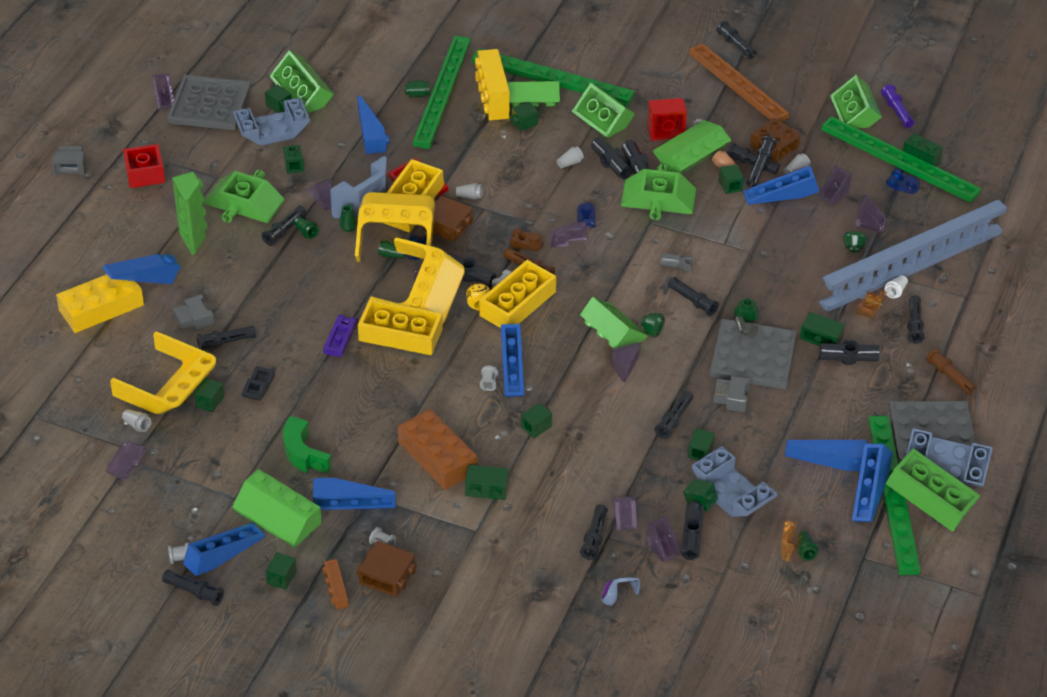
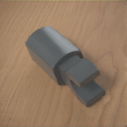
(676, 261)

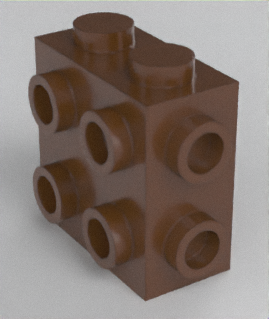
(787, 139)
(451, 218)
(386, 568)

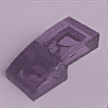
(572, 232)
(126, 457)

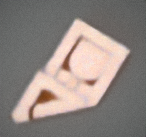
(871, 304)
(786, 545)

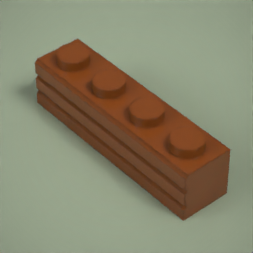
(336, 585)

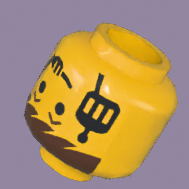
(475, 293)

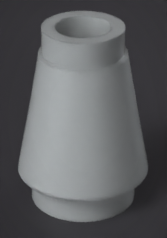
(571, 157)
(800, 161)
(471, 191)
(137, 420)

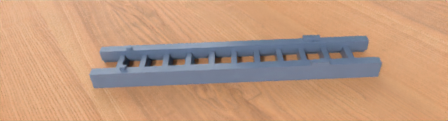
(910, 248)

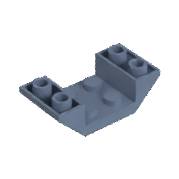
(273, 127)
(345, 194)
(962, 461)
(734, 491)

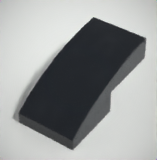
(258, 384)

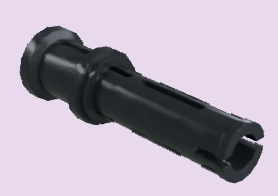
(732, 36)
(764, 154)
(745, 155)
(279, 229)
(698, 299)
(915, 323)
(216, 338)
(671, 419)
(593, 537)
(201, 589)

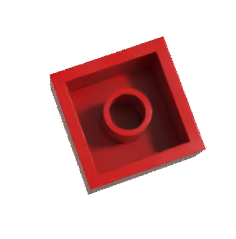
(666, 118)
(144, 166)

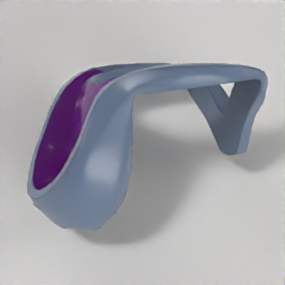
(609, 592)

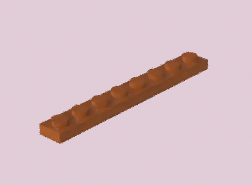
(738, 83)

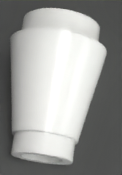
(896, 286)

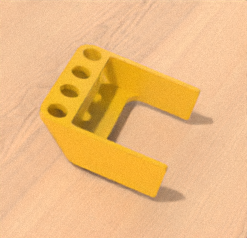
(395, 210)
(436, 280)
(193, 370)

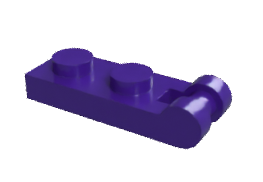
(340, 335)

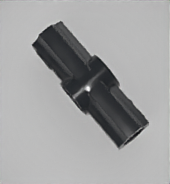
(634, 156)
(611, 158)
(475, 272)
(849, 352)
(692, 530)

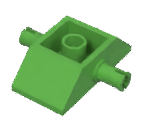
(659, 192)
(245, 196)

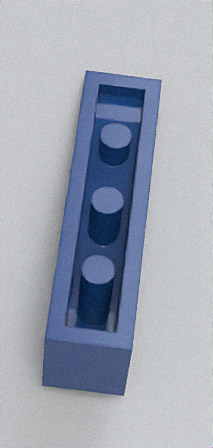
(372, 130)
(787, 187)
(151, 269)
(512, 360)
(832, 453)
(871, 482)
(343, 494)
(215, 550)

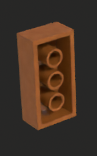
(436, 448)

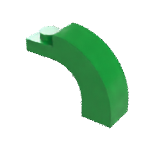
(297, 453)

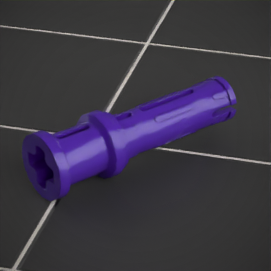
(895, 101)

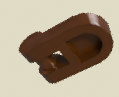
(526, 240)

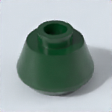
(854, 240)
(747, 309)
(653, 324)

